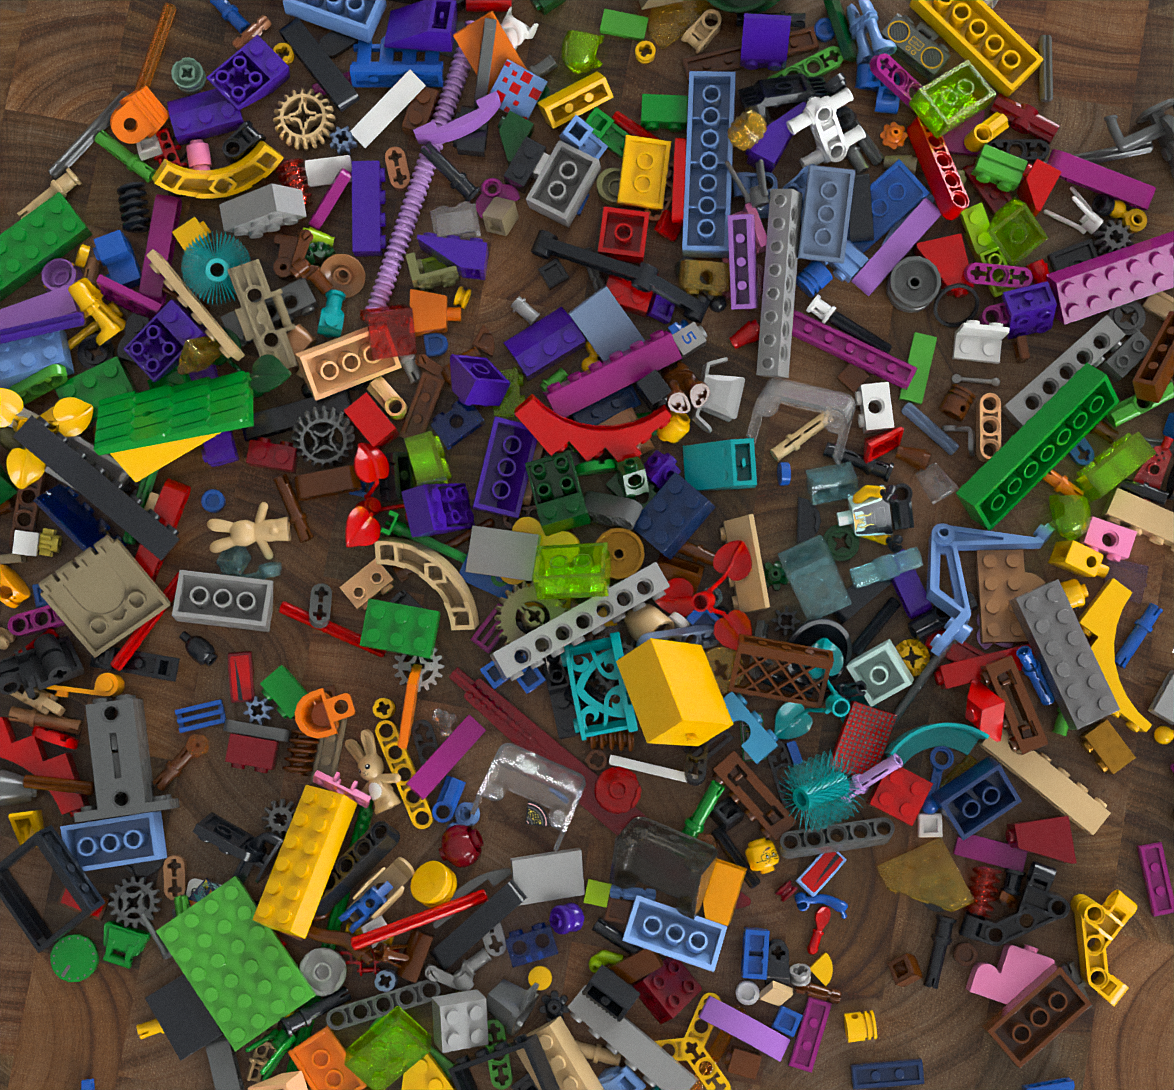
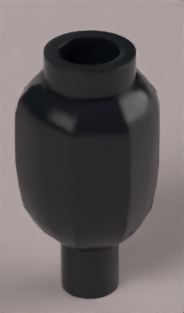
(199, 649)

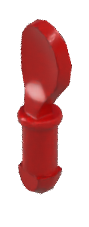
(821, 919)

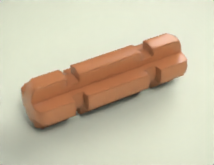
(253, 30)

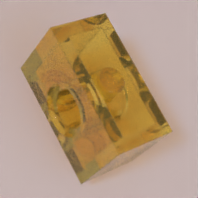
(718, 277)

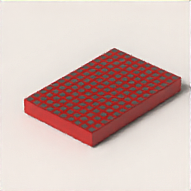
(862, 738)

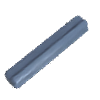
(930, 428)

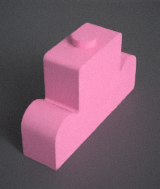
(1013, 974)

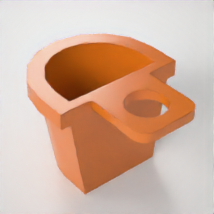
(317, 713)

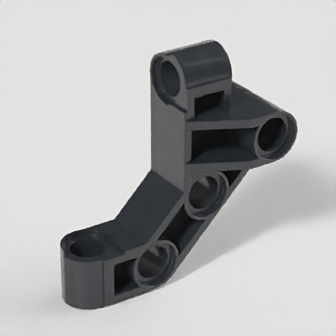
(1035, 900)

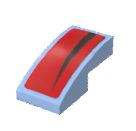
(820, 872)

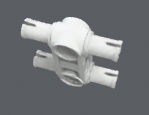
(825, 127)

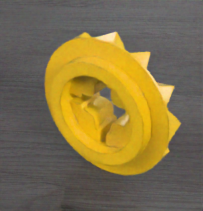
(917, 649)

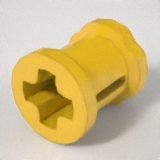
(390, 712)

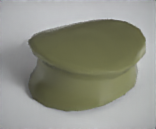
(608, 186)

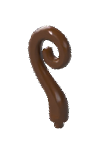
(339, 938)

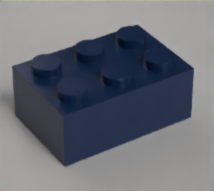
(673, 516)
(976, 797)

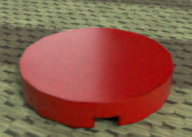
(55, 737)
(617, 790)

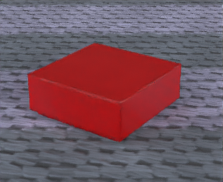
(666, 228)

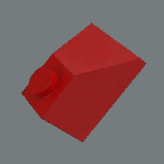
(985, 710)

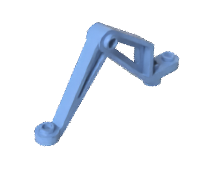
(948, 541)

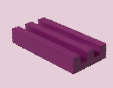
(482, 644)

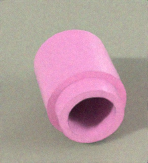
(198, 155)

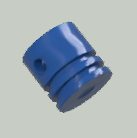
(813, 278)

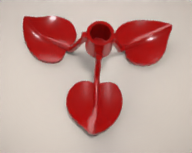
(361, 527)
(732, 561)

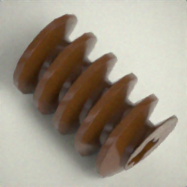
(620, 737)
(300, 753)

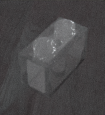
(456, 221)

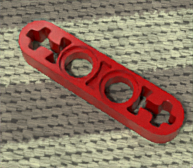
(679, 181)

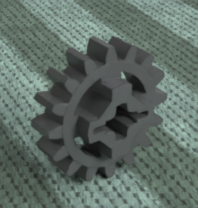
(142, 907)

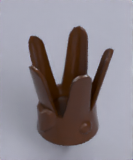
(384, 953)

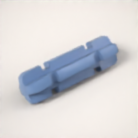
(631, 893)

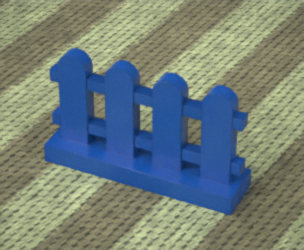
(389, 72)

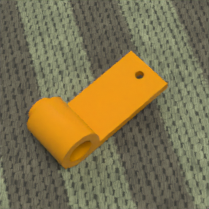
(106, 685)

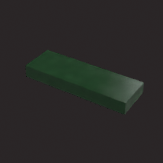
(841, 29)

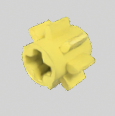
(49, 542)

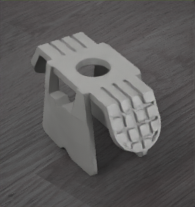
(723, 397)

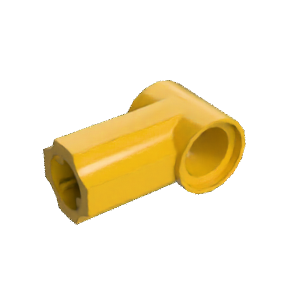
(986, 132)

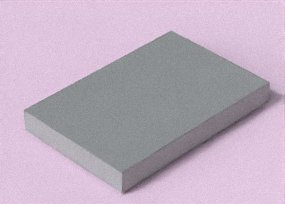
(502, 553)
(549, 875)

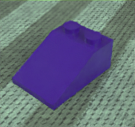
(765, 41)
(774, 141)

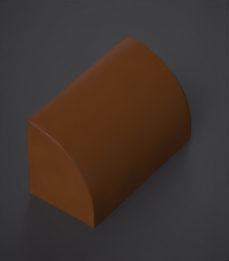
(681, 569)
(417, 951)

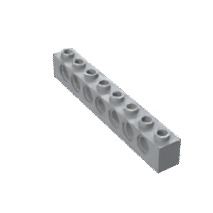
(779, 283)
(650, 576)

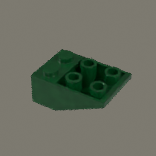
(557, 493)

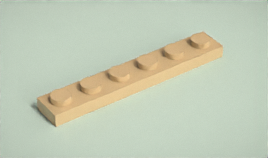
(200, 313)

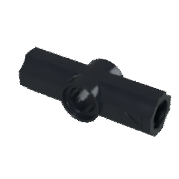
(931, 622)

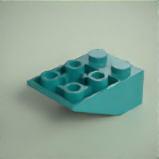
(720, 465)

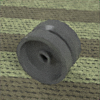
(918, 272)

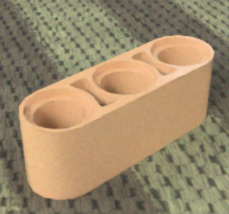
(992, 417)

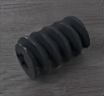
(132, 208)

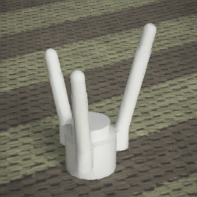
(1090, 220)

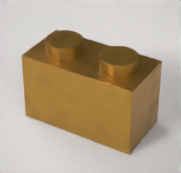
(1106, 747)

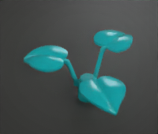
(793, 720)

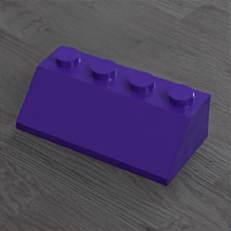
(504, 469)

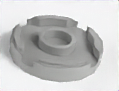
(324, 970)

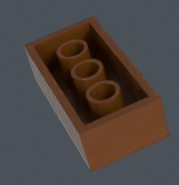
(1037, 1015)

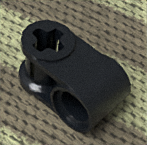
(245, 139)
(778, 966)

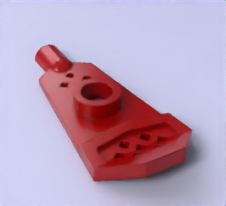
(1144, 474)

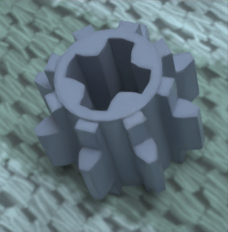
(340, 134)
(251, 711)

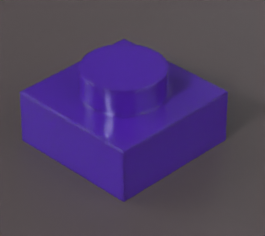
(660, 309)

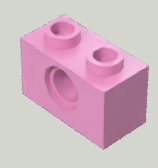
(1121, 539)

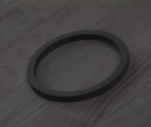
(946, 289)

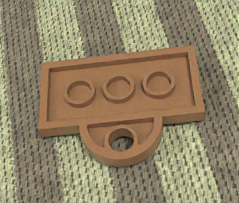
(1000, 579)

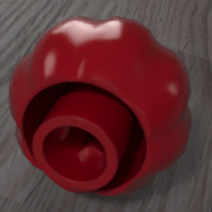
(461, 845)

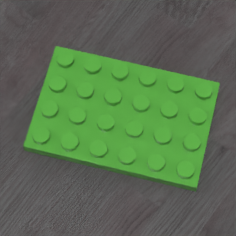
(235, 963)

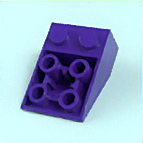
(423, 26)
(250, 74)
(468, 255)
(162, 340)
(438, 509)

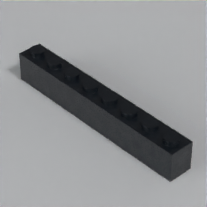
(98, 489)

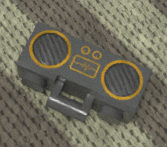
(914, 48)

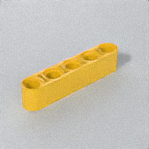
(395, 766)

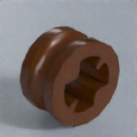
(599, 753)

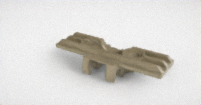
(255, 316)

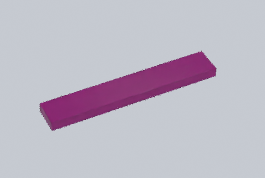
(852, 350)

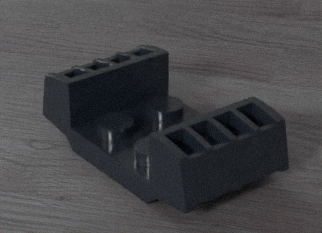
(780, 91)

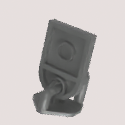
(1161, 129)

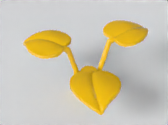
(71, 417)

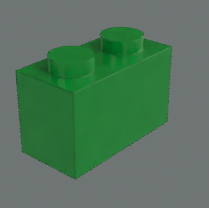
(664, 112)
(284, 690)

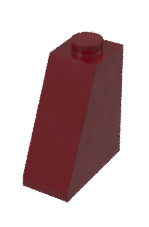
(1043, 837)

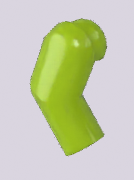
(603, 958)

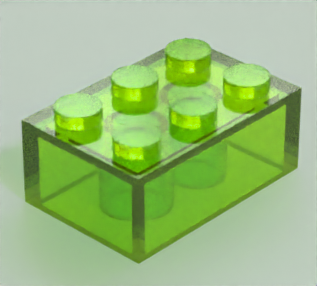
(952, 99)
(426, 459)
(1114, 465)
(572, 571)
(388, 1049)

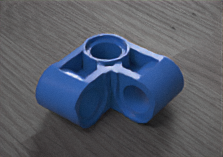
(886, 100)

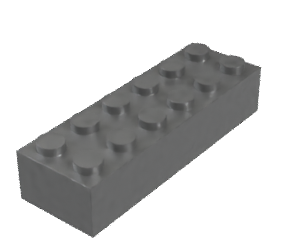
(1064, 655)

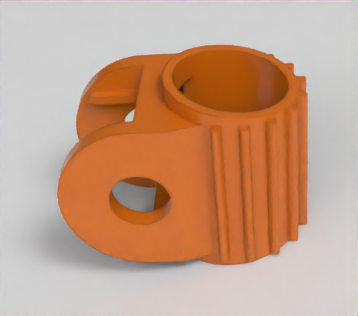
(146, 111)

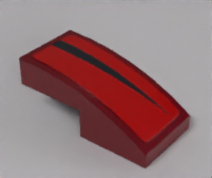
(241, 676)

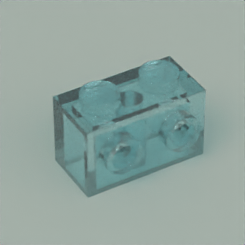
(831, 483)

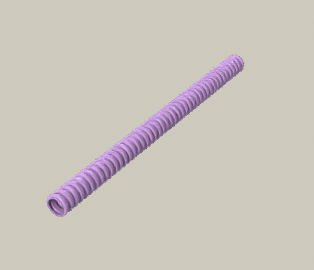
(418, 185)

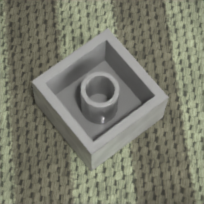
(460, 1020)

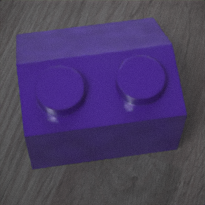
(477, 381)

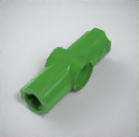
(1129, 409)

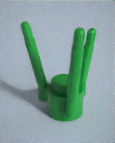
(281, 1043)

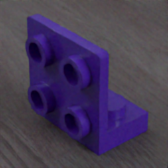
(1030, 309)

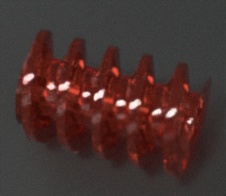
(290, 176)
(982, 890)

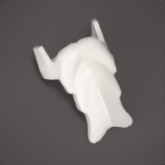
(517, 30)

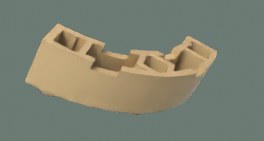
(436, 572)

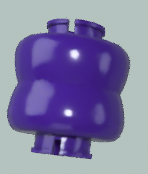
(566, 918)

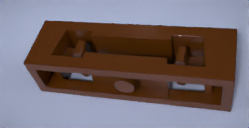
(1028, 741)
(779, 825)

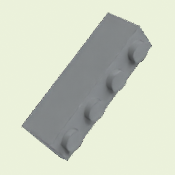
(223, 601)

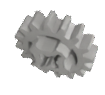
(429, 666)

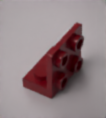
(667, 989)

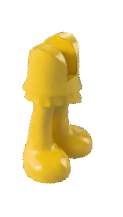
(91, 303)

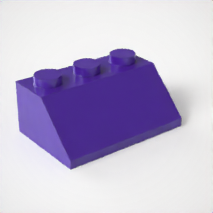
(203, 116)
(545, 343)

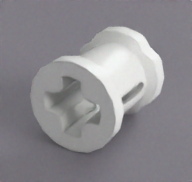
(821, 309)

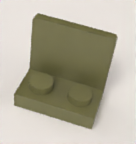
(426, 281)

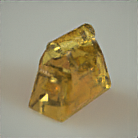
(198, 355)

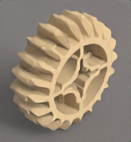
(313, 119)

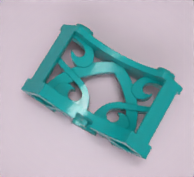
(623, 709)

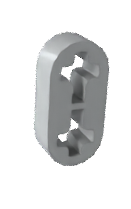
(500, 936)

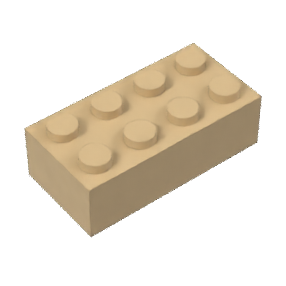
(564, 1057)

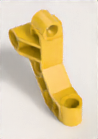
(1103, 925)

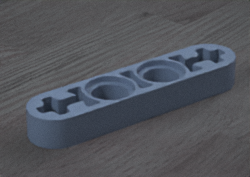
(681, 634)

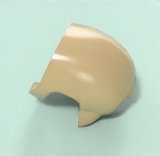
(646, 621)

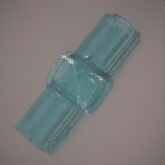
(886, 567)

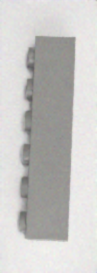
(632, 1043)

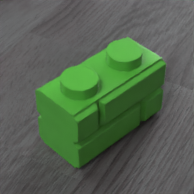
(999, 168)

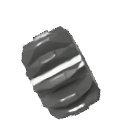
(1117, 232)
(273, 815)

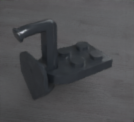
(240, 844)

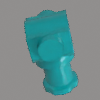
(332, 316)

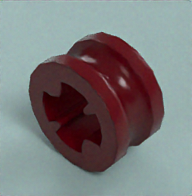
(786, 890)

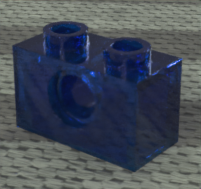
(451, 436)

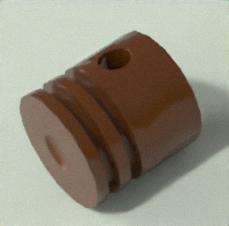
(956, 402)

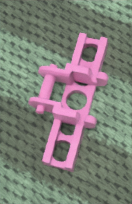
(333, 784)

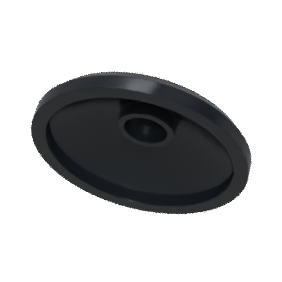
(814, 630)

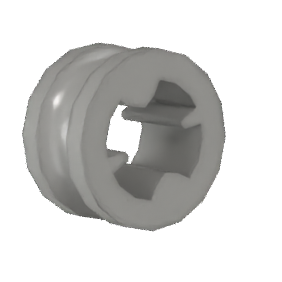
(800, 974)

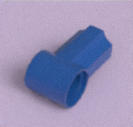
(449, 797)

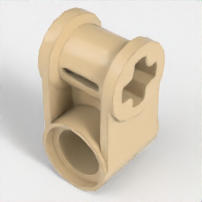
(700, 34)

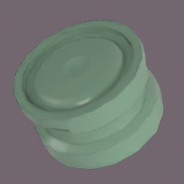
(188, 75)

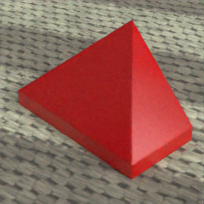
(882, 443)

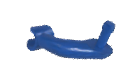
(804, 901)

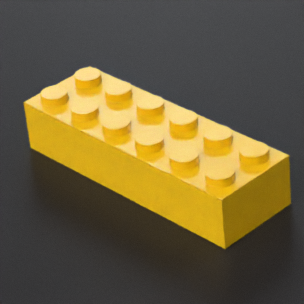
(982, 39)
(305, 861)

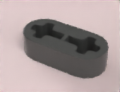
(315, 605)

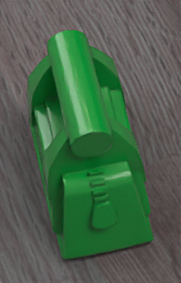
(123, 939)

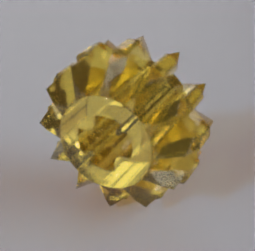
(747, 130)

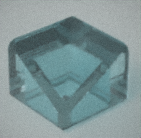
(234, 560)

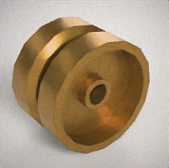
(632, 550)

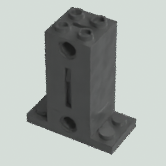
(121, 760)

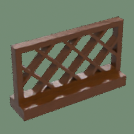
(779, 652)

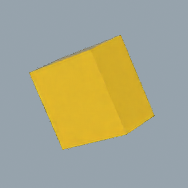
(674, 693)

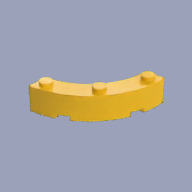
(221, 181)

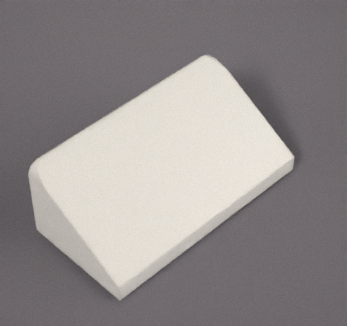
(324, 170)

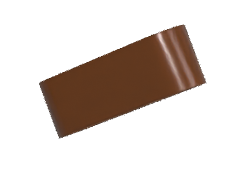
(327, 483)

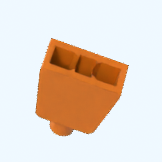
(432, 312)

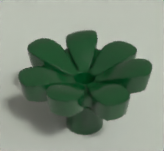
(773, 580)

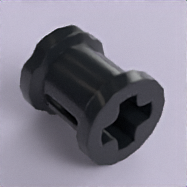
(1012, 881)

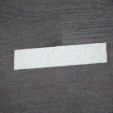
(387, 108)

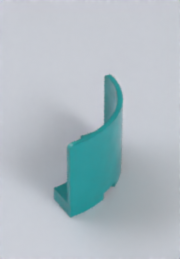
(951, 735)

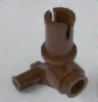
(301, 267)
(444, 372)

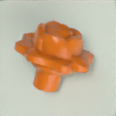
(893, 135)

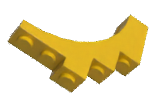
(1100, 622)

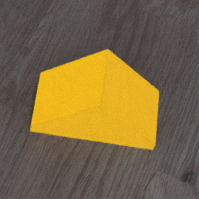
(26, 824)

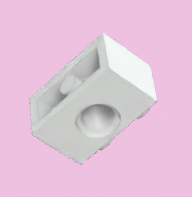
(879, 394)

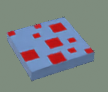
(518, 89)

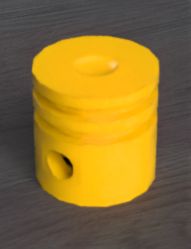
(860, 1026)

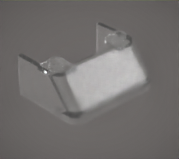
(836, 406)
(536, 780)

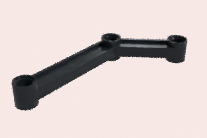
(642, 277)

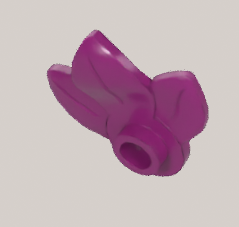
(503, 191)

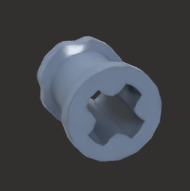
(379, 977)

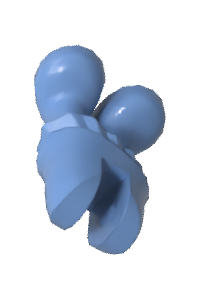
(861, 26)

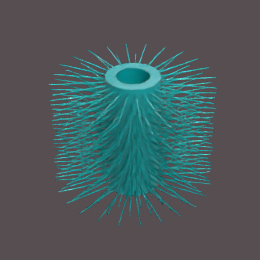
(205, 258)
(821, 791)

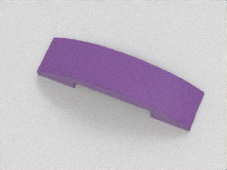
(461, 126)
(744, 1028)

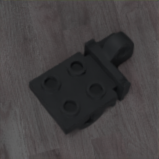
(42, 666)

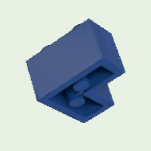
(118, 255)
(528, 681)

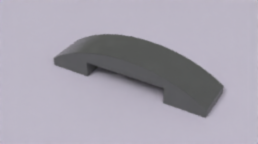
(494, 876)

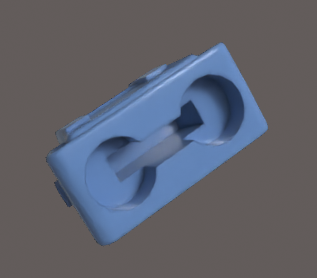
(620, 1079)

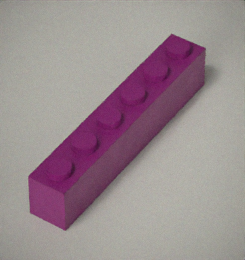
(613, 374)

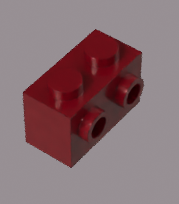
(272, 456)
(253, 752)

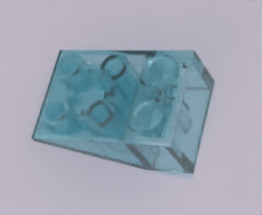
(815, 578)

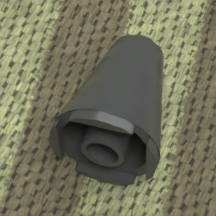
(12, 789)

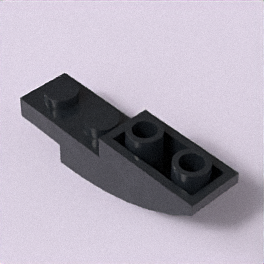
(563, 709)

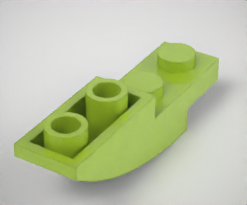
(982, 246)

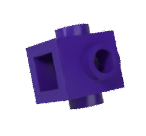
(660, 468)

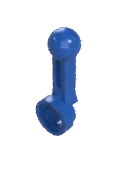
(929, 805)

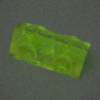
(512, 397)

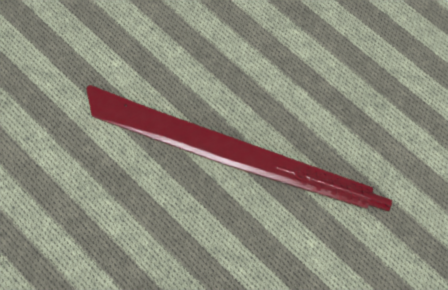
(532, 738)

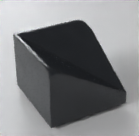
(727, 814)

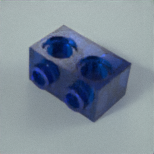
(534, 951)

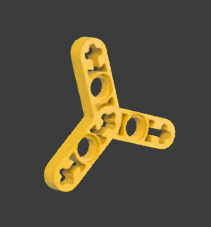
(701, 1039)

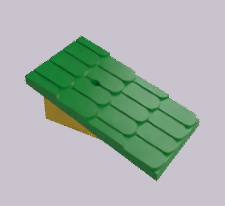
(167, 421)

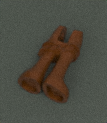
(684, 379)

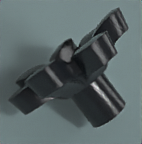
(559, 1002)

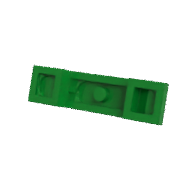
(607, 131)

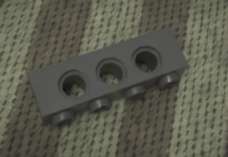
(297, 290)

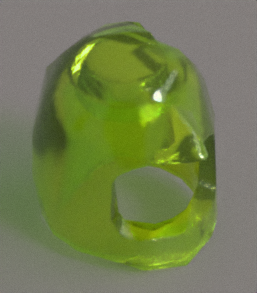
(580, 51)
(1070, 515)

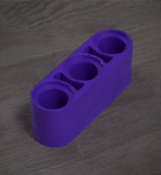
(911, 593)

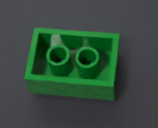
(98, 383)
(400, 628)

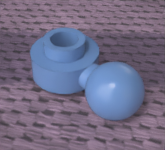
(462, 815)

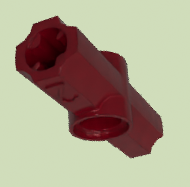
(1025, 118)

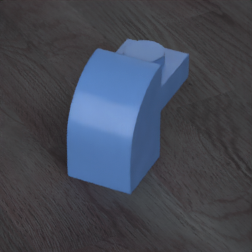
(580, 136)

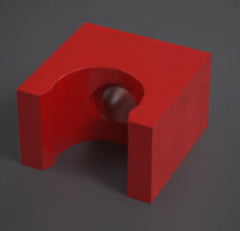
(372, 422)

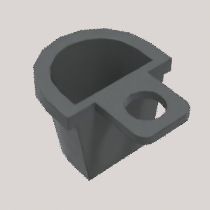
(511, 1004)

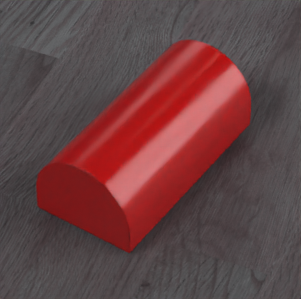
(488, 5)

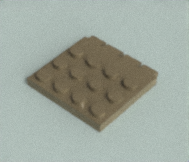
(103, 595)

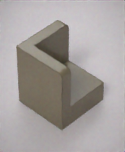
(500, 216)

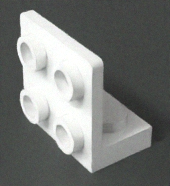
(979, 342)

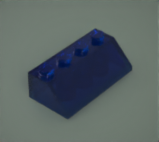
(74, 517)

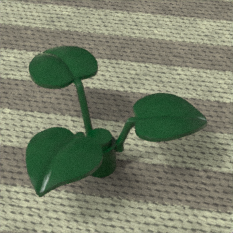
(267, 369)

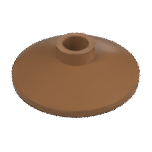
(349, 284)

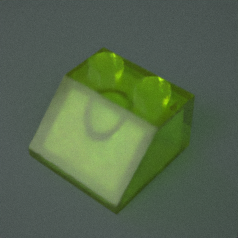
(1015, 231)

